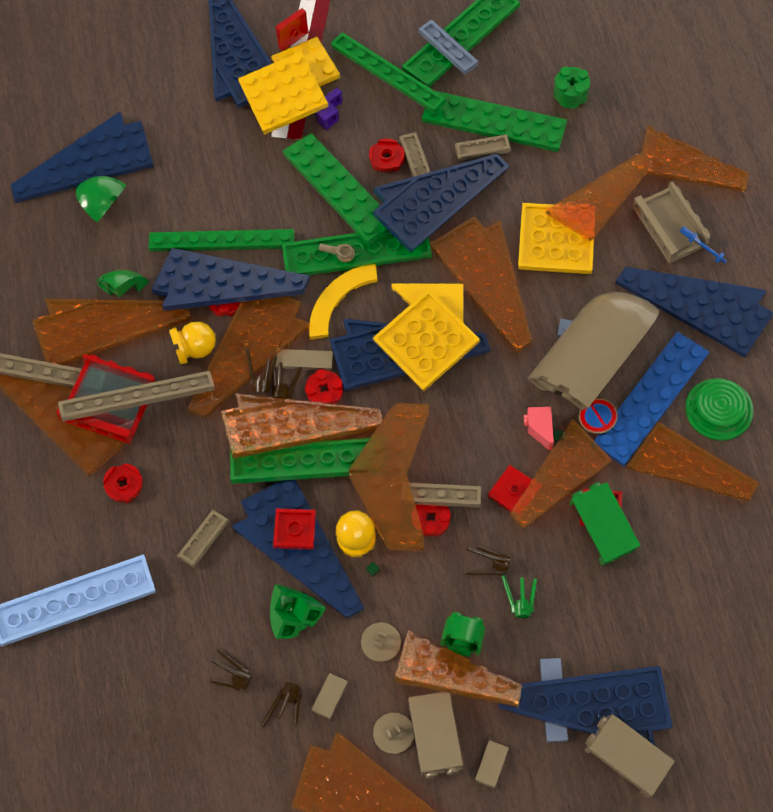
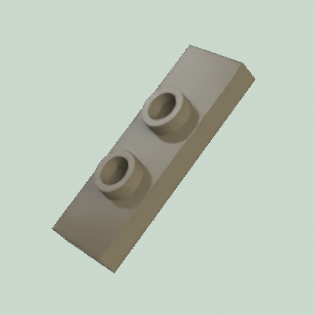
(482, 147)
(414, 154)
(203, 538)

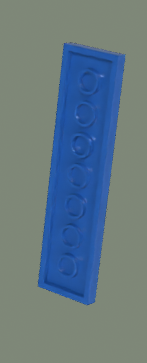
(652, 398)

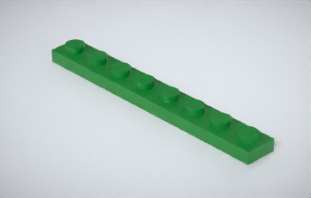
(388, 73)
(220, 240)

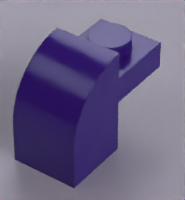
(329, 116)

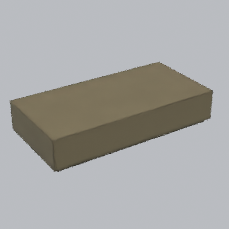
(329, 696)
(491, 764)

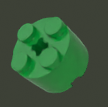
(571, 87)
(463, 634)

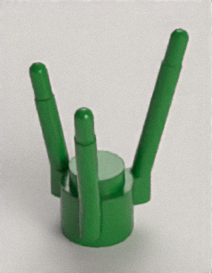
(522, 608)

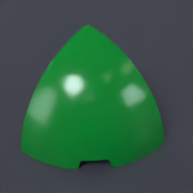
(98, 194)
(120, 281)
(292, 612)

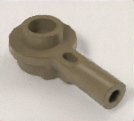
(344, 252)

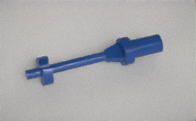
(693, 237)

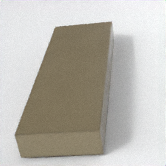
(306, 359)

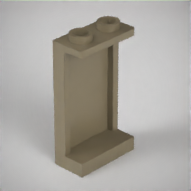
(435, 734)
(629, 754)

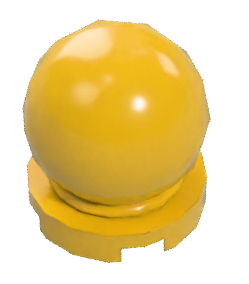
(194, 341)
(355, 533)

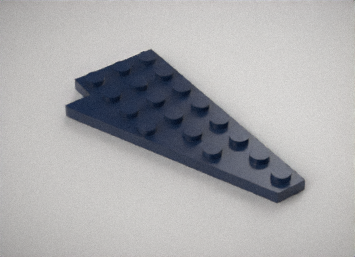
(233, 51)
(104, 151)
(425, 202)
(207, 280)
(716, 309)
(365, 363)
(315, 568)
(582, 701)

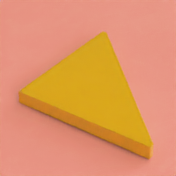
(449, 294)

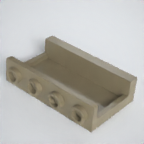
(665, 216)

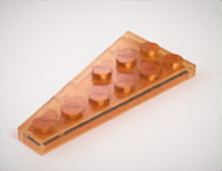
(687, 163)
(449, 672)

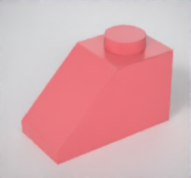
(540, 425)

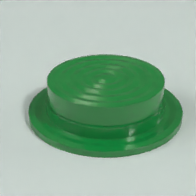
(719, 409)

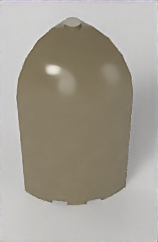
(594, 346)

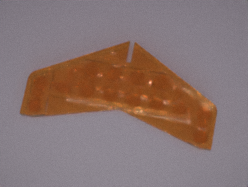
(384, 479)

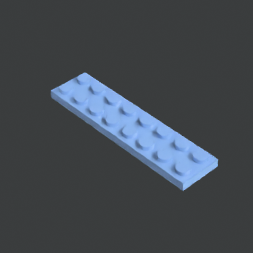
(75, 599)

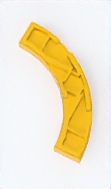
(334, 294)

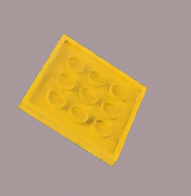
(283, 92)
(550, 244)
(426, 340)

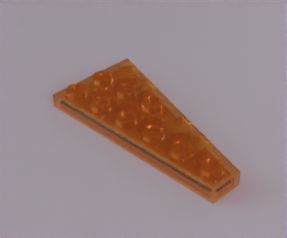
(595, 203)
(680, 460)
(566, 468)

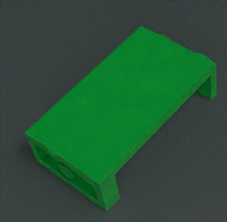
(605, 522)

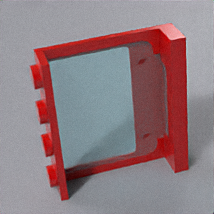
(104, 376)

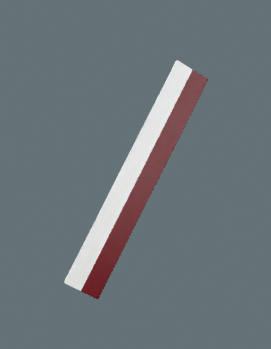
(316, 18)

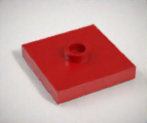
(292, 29)
(509, 488)
(294, 529)

